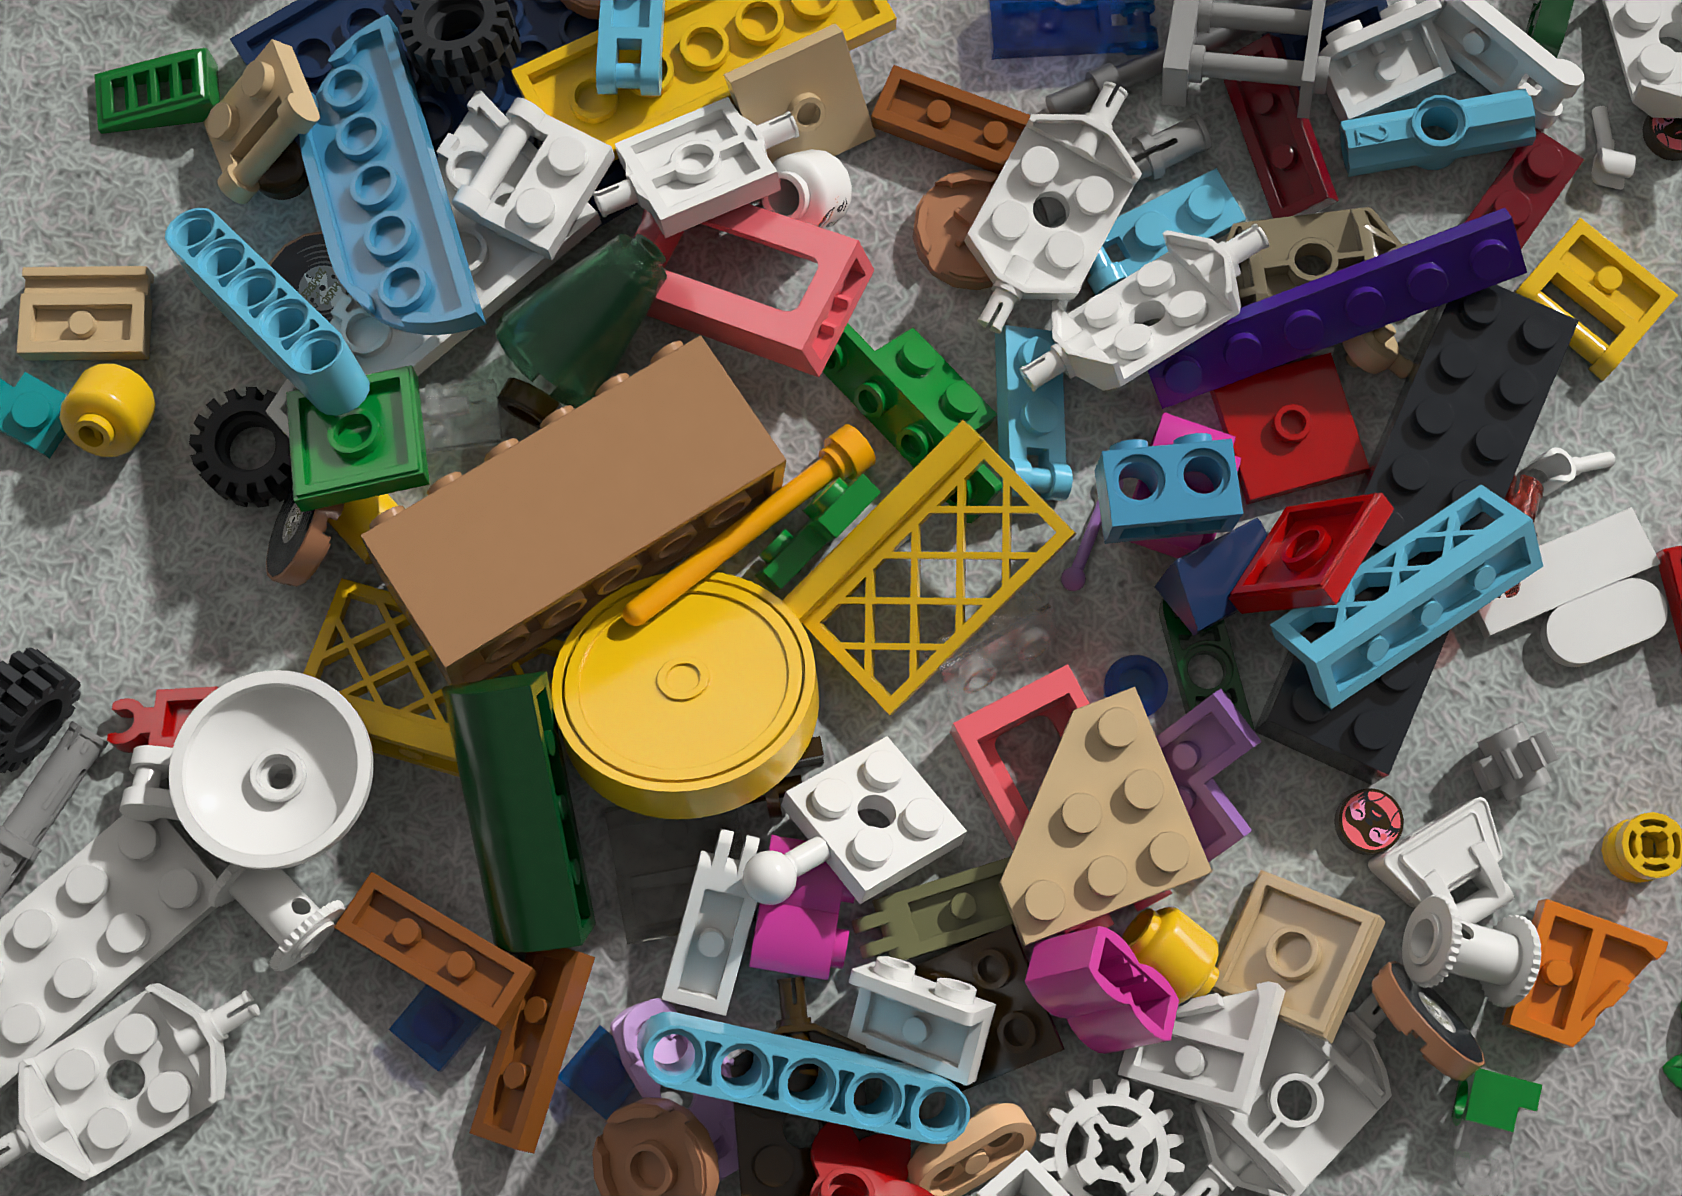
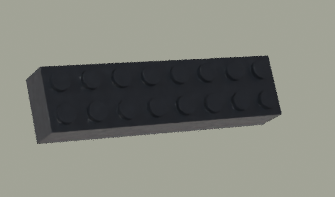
(1451, 429)

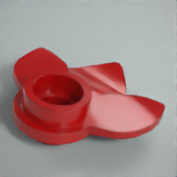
(861, 1167)

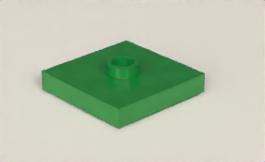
(360, 452)

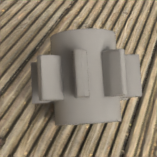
(1514, 761)

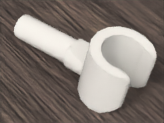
(1609, 166)
(1563, 468)

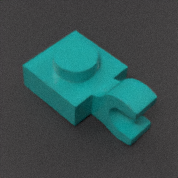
(32, 414)

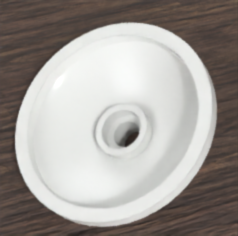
(238, 744)

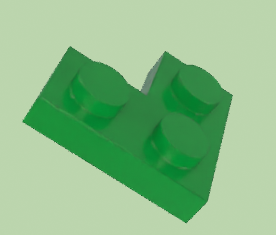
(829, 516)

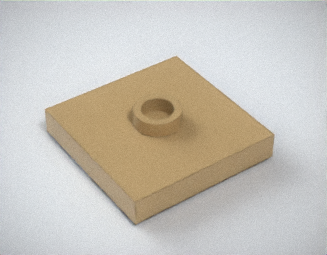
(813, 83)
(1305, 945)

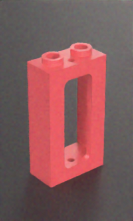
(792, 338)
(976, 735)

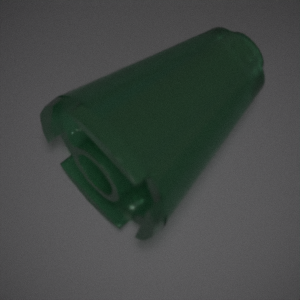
(584, 318)

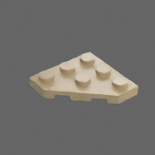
(1101, 825)

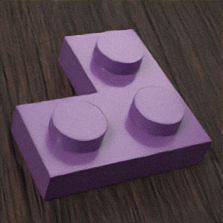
(1195, 752)

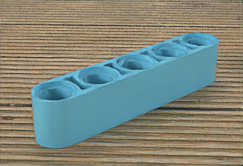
(268, 311)
(827, 1099)

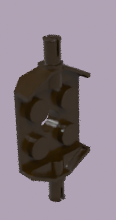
(765, 1157)

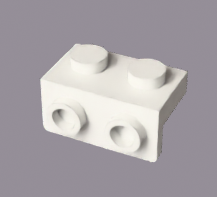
(1385, 59)
(920, 1020)

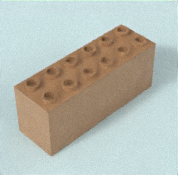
(575, 512)

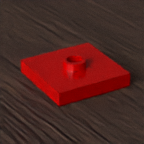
(1290, 428)
(1311, 554)

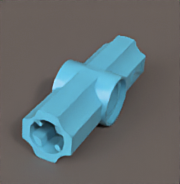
(1474, 128)

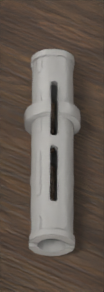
(1151, 156)
(45, 800)

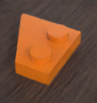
(1580, 972)

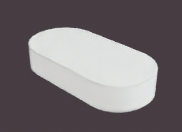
(1603, 622)

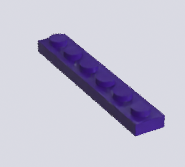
(1344, 306)

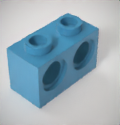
(1172, 505)

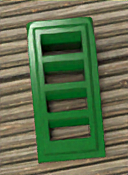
(178, 110)

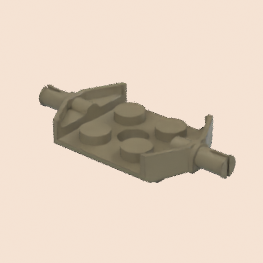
(1335, 236)

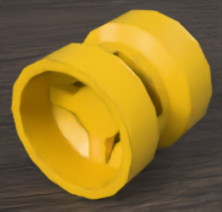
(1632, 856)

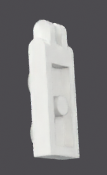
(712, 930)

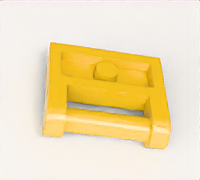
(1607, 287)

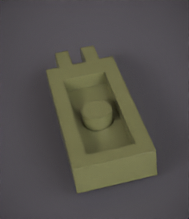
(937, 914)

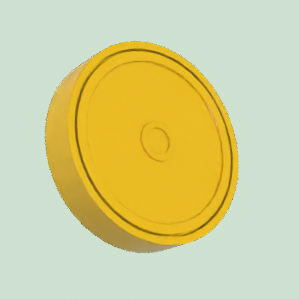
(690, 705)

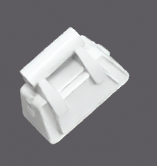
(1446, 855)

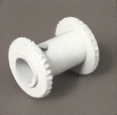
(279, 909)
(1500, 958)

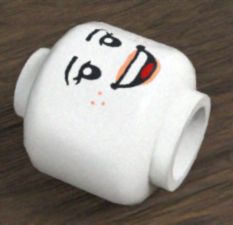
(812, 188)

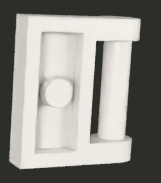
(550, 190)

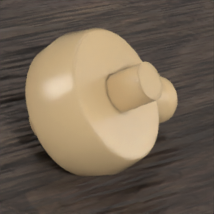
(1377, 352)

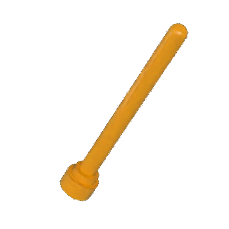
(843, 456)

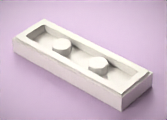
(1572, 568)

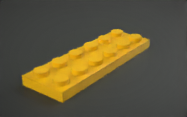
(698, 48)

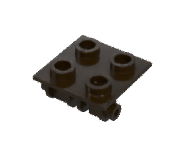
(1020, 1026)

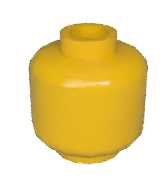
(107, 410)
(1176, 949)

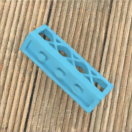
(1420, 598)

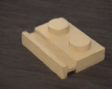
(85, 313)

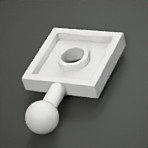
(859, 854)

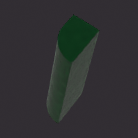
(520, 812)

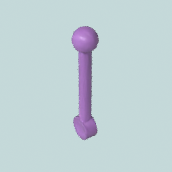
(1074, 577)

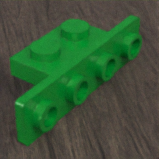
(912, 400)

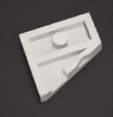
(1213, 1049)

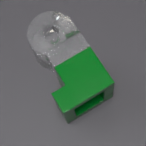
(1483, 1130)

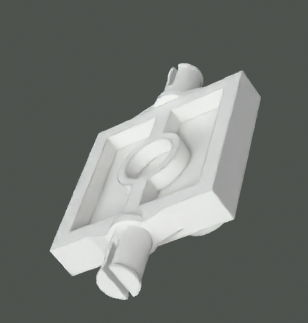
(697, 166)

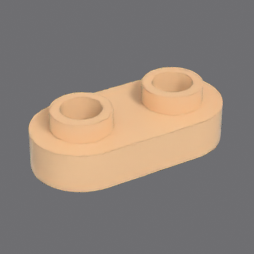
(982, 1151)

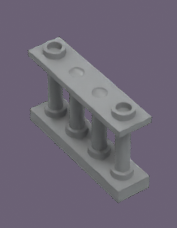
(1190, 62)

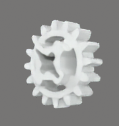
(1135, 1134)

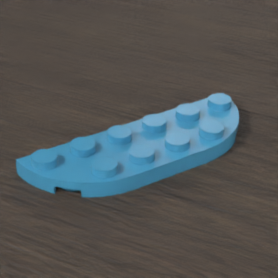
(384, 192)

